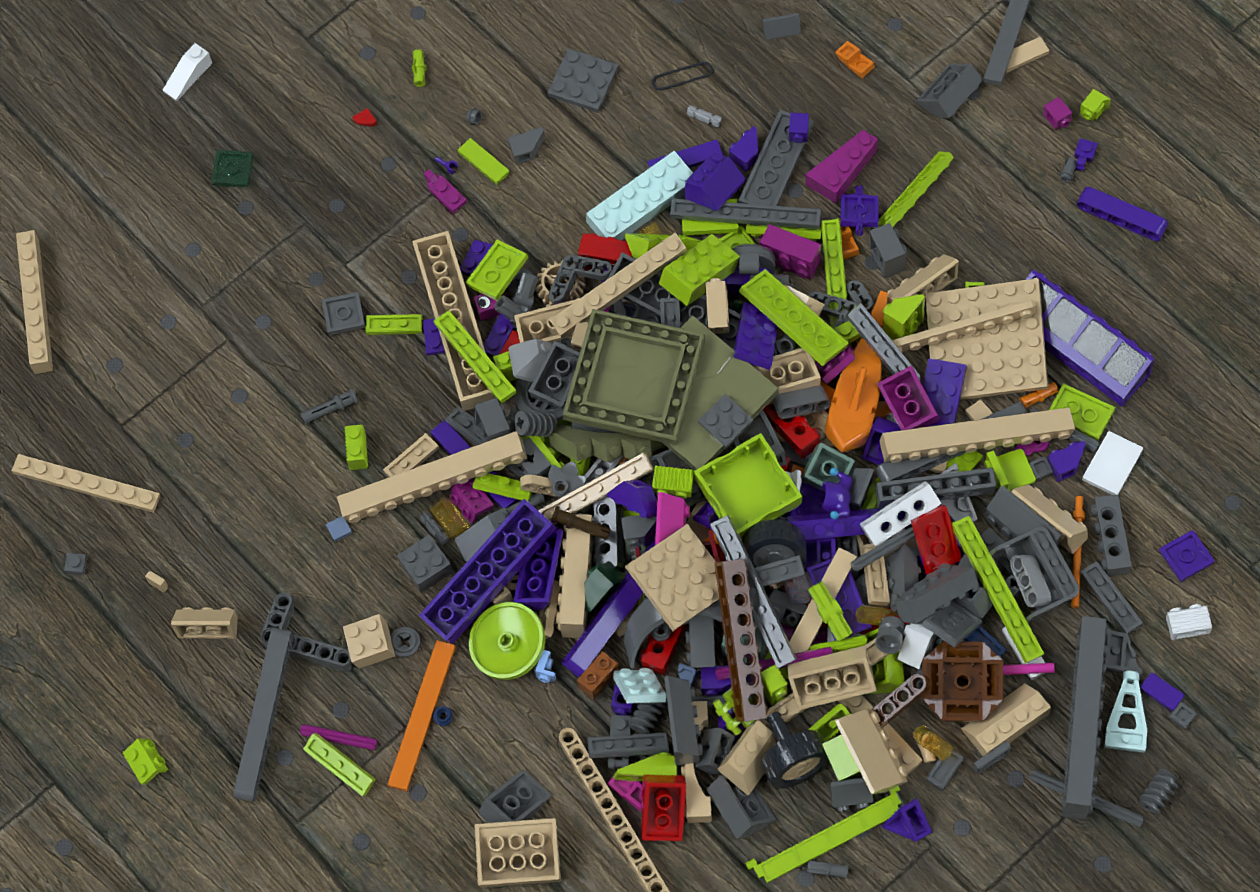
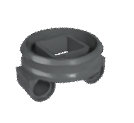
(751, 256)

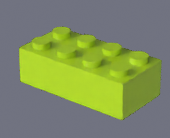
(690, 272)

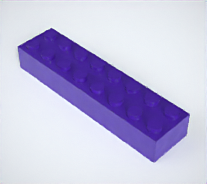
(487, 571)

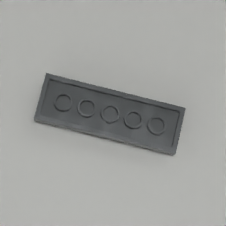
(773, 165)

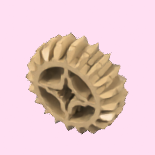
(548, 276)

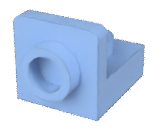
(545, 663)

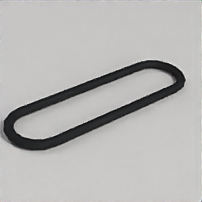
(683, 82)

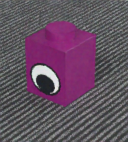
(485, 306)

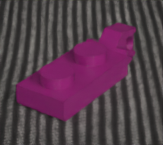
(444, 191)

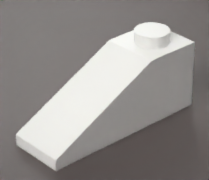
(188, 70)

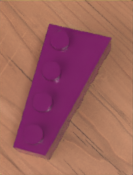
(842, 167)

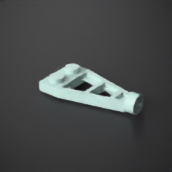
(1124, 738)

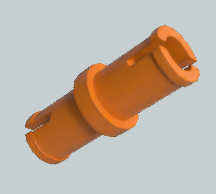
(1039, 395)

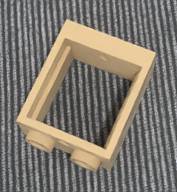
(717, 306)

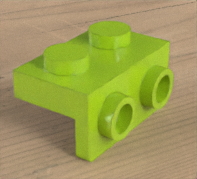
(144, 760)

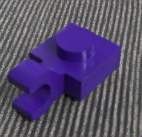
(1084, 152)

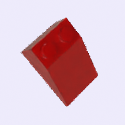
(663, 807)

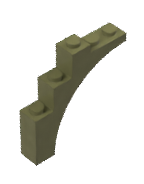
(606, 446)

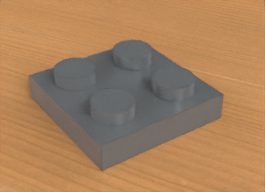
(343, 313)
(725, 420)

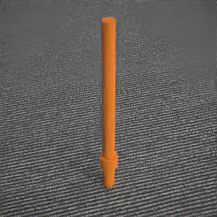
(1078, 515)

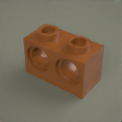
(597, 675)

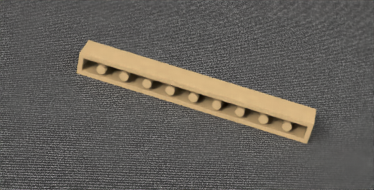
(976, 435)
(432, 477)

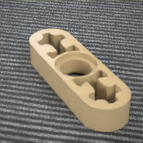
(538, 485)

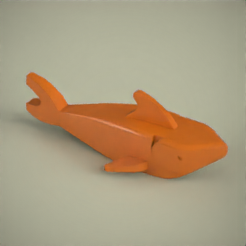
(857, 394)

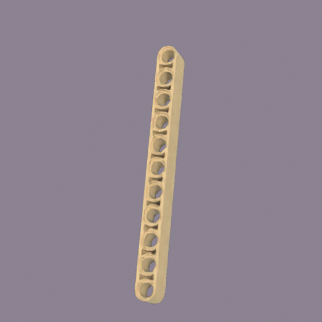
(612, 813)

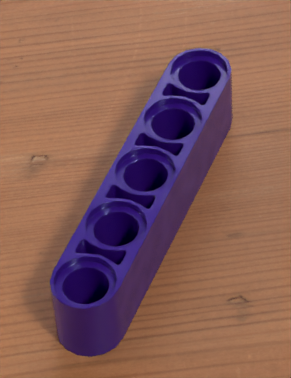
(1122, 214)

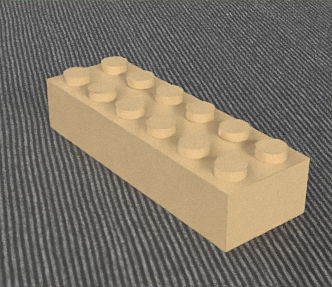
(574, 566)

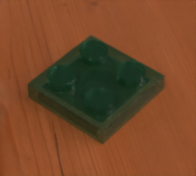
(232, 168)

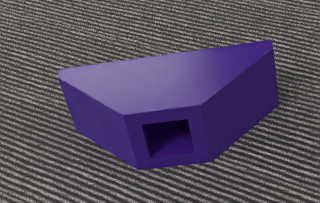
(636, 497)

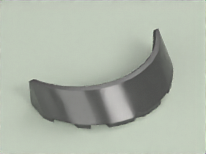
(647, 618)

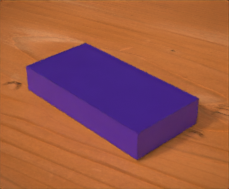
(1162, 692)

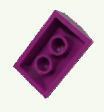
(908, 400)

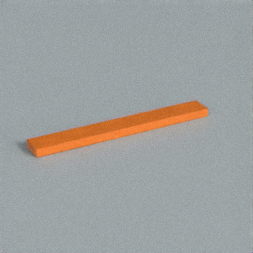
(421, 716)

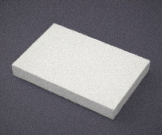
(1112, 463)

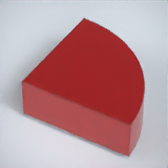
(364, 118)

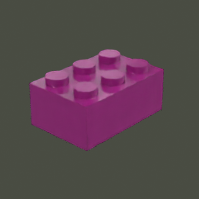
(792, 251)

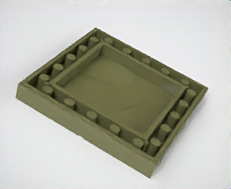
(717, 375)
(634, 377)

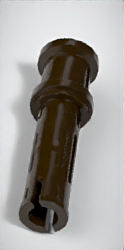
(571, 520)

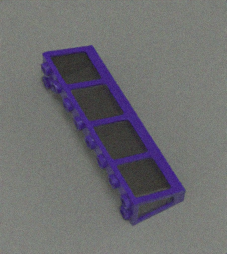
(1090, 344)

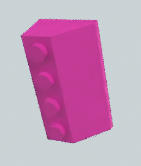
(670, 515)

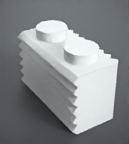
(1188, 622)

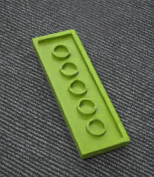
(793, 317)

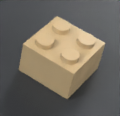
(369, 641)

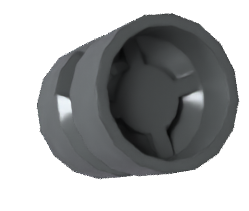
(890, 635)

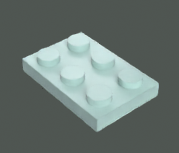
(639, 686)

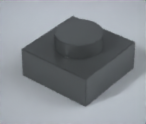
(75, 564)

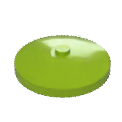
(507, 641)

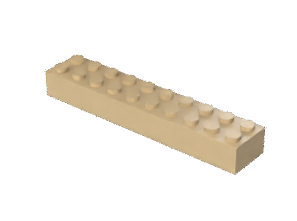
(448, 292)

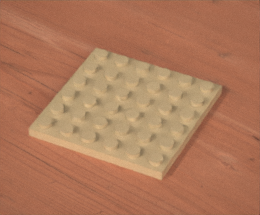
(998, 358)

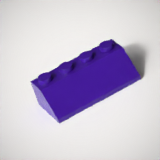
(538, 574)

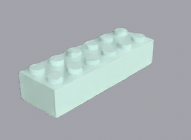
(640, 199)

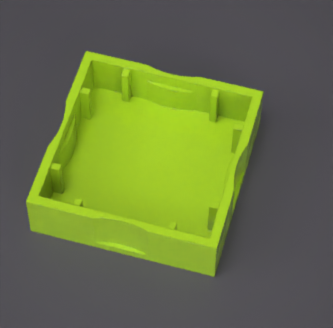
(748, 485)

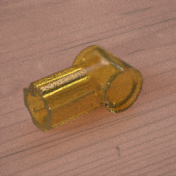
(873, 615)
(932, 743)

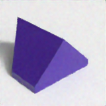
(909, 822)

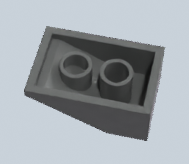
(476, 536)
(515, 800)

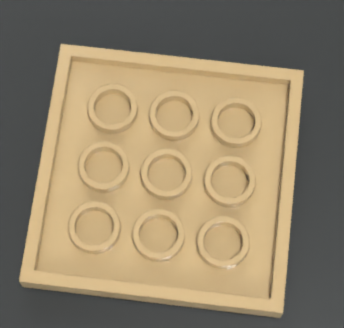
(677, 577)

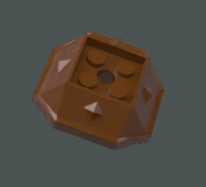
(969, 661)

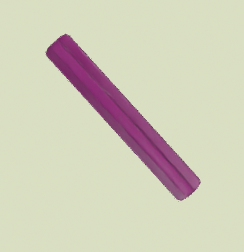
(339, 737)

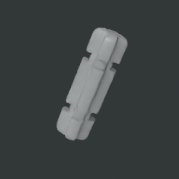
(704, 116)

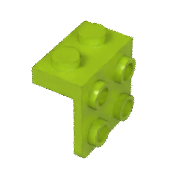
(1010, 469)

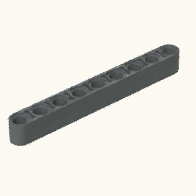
(908, 468)
(263, 714)

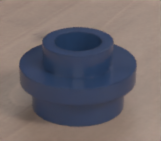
(443, 710)

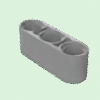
(1030, 580)

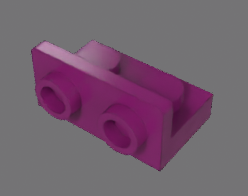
(836, 364)
(470, 500)

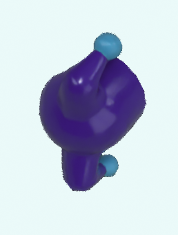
(837, 495)

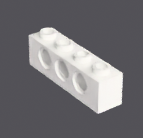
(889, 514)

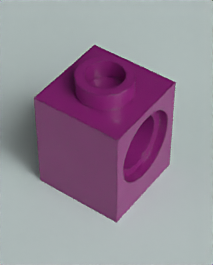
(1057, 113)

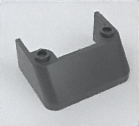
(1051, 563)

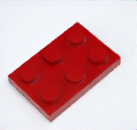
(936, 538)

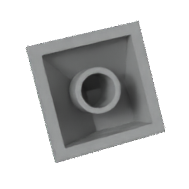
(528, 358)

